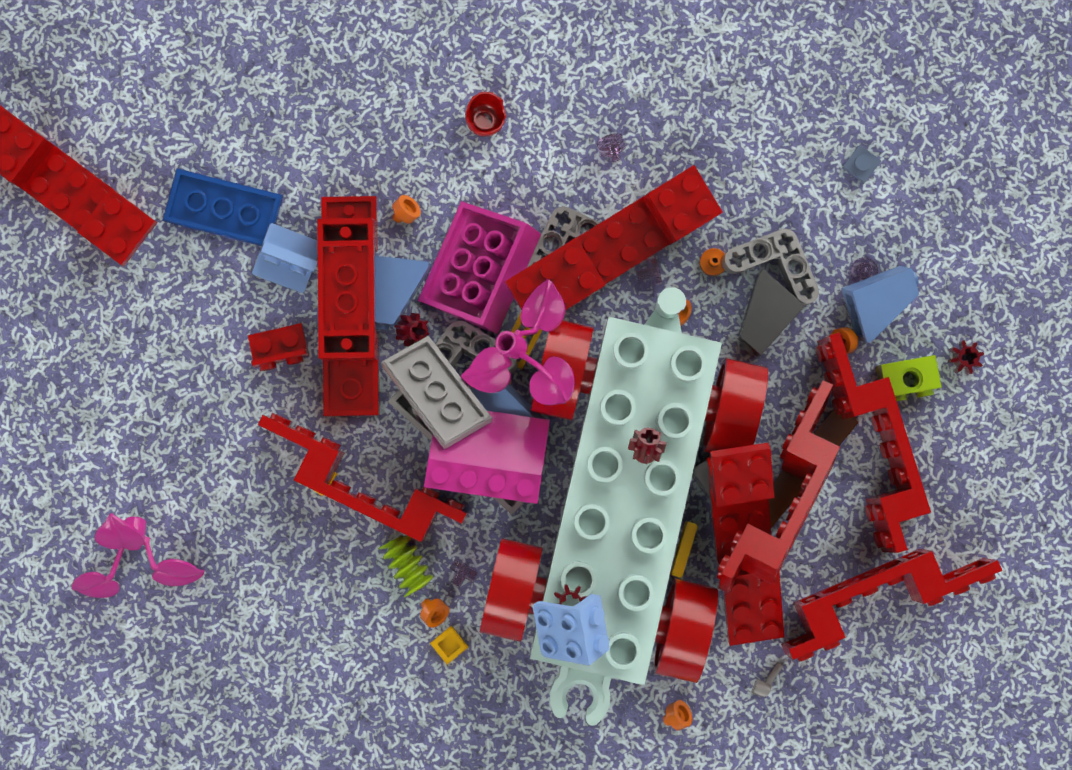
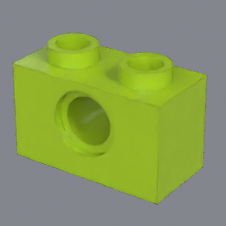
(923, 370)

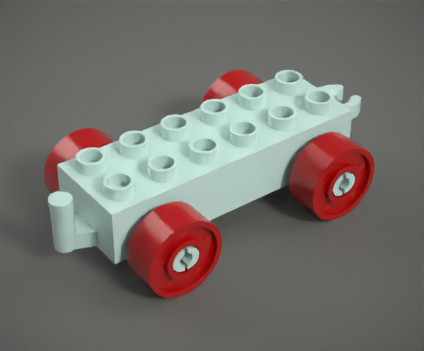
(625, 514)

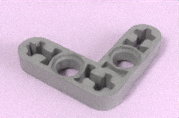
(572, 230)
(775, 251)
(459, 346)

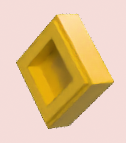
(449, 645)

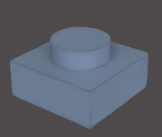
(861, 164)

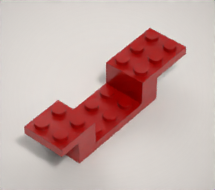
(71, 190)
(621, 240)
(347, 305)
(878, 396)
(806, 458)
(321, 464)
(740, 496)
(916, 569)

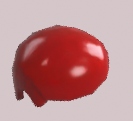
(482, 104)

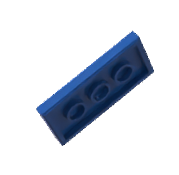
(221, 207)

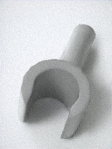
(763, 688)

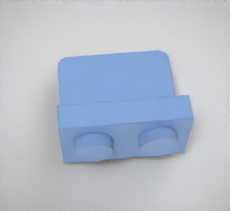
(572, 632)

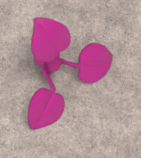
(554, 380)
(131, 535)

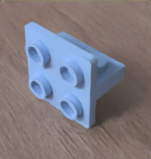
(286, 258)

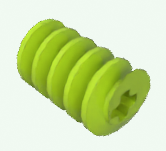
(406, 564)

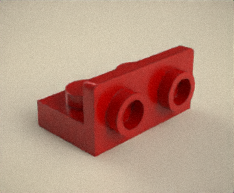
(278, 346)

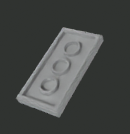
(436, 392)

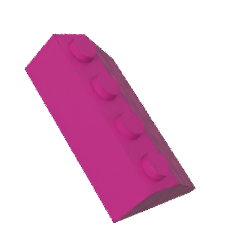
(475, 262)
(494, 461)

